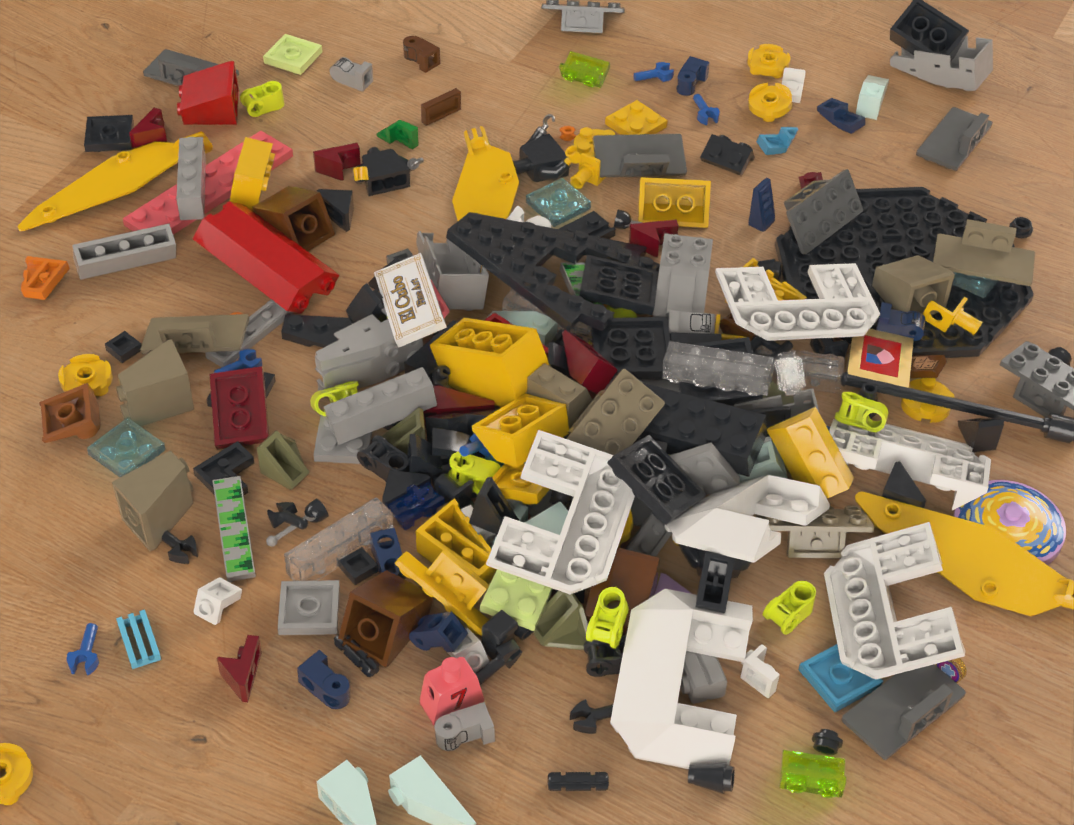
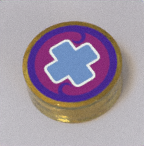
(954, 669)

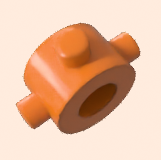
(567, 133)

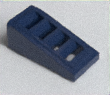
(762, 206)

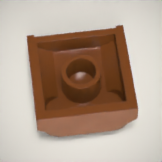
(70, 414)

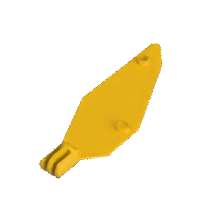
(110, 180)
(486, 181)
(979, 558)

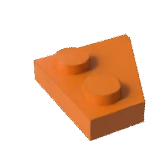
(42, 276)

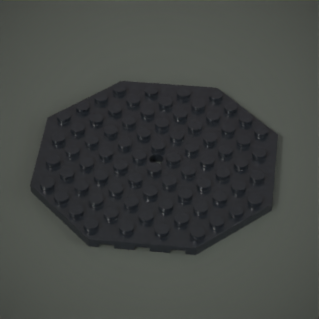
(897, 227)

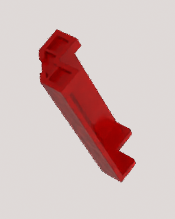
(265, 257)

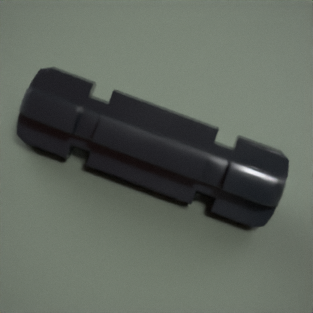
(359, 658)
(578, 781)

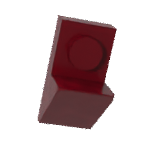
(149, 129)
(335, 159)
(652, 234)
(241, 672)

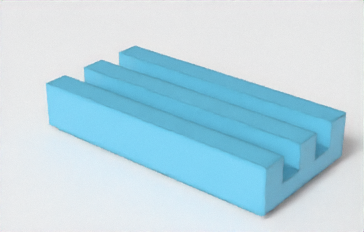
(133, 621)

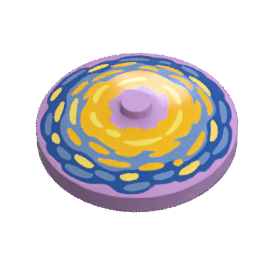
(1021, 515)

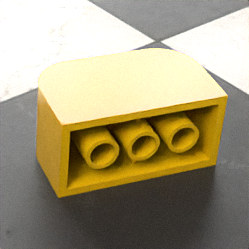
(490, 358)

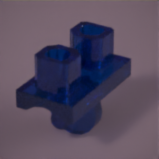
(415, 504)

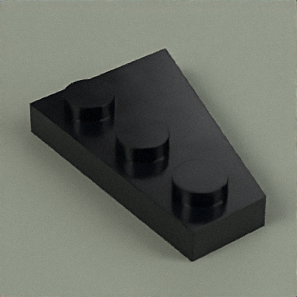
(312, 329)

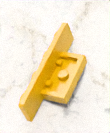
(450, 584)

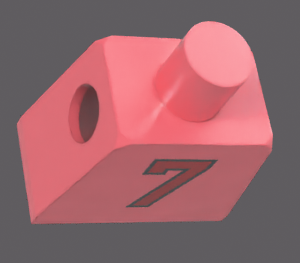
(450, 688)

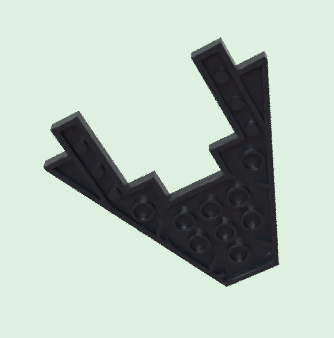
(519, 249)

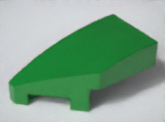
(402, 132)

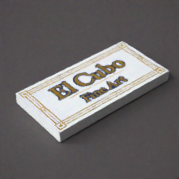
(410, 300)

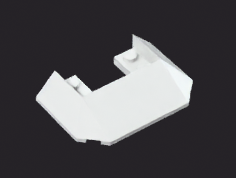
(841, 311)
(924, 456)
(725, 519)
(592, 526)
(864, 610)
(651, 676)

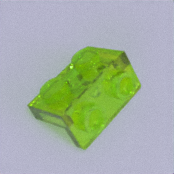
(584, 69)
(812, 774)

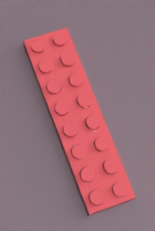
(218, 189)

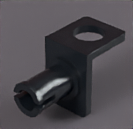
(453, 490)

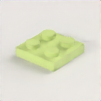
(292, 54)
(517, 597)

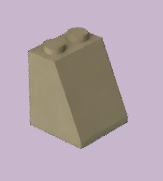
(913, 284)
(155, 386)
(555, 386)
(154, 497)

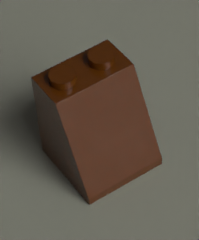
(298, 215)
(632, 574)
(383, 615)

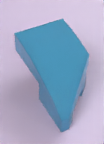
(777, 143)

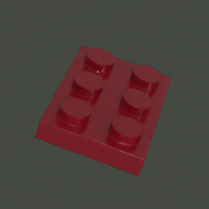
(239, 407)

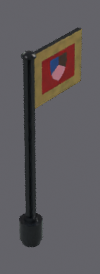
(886, 362)

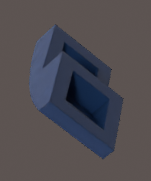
(838, 114)

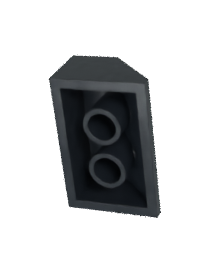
(927, 30)

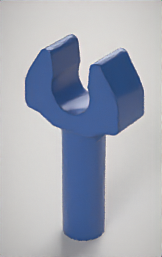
(661, 71)
(705, 111)
(247, 360)
(473, 447)
(84, 653)

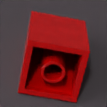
(210, 96)

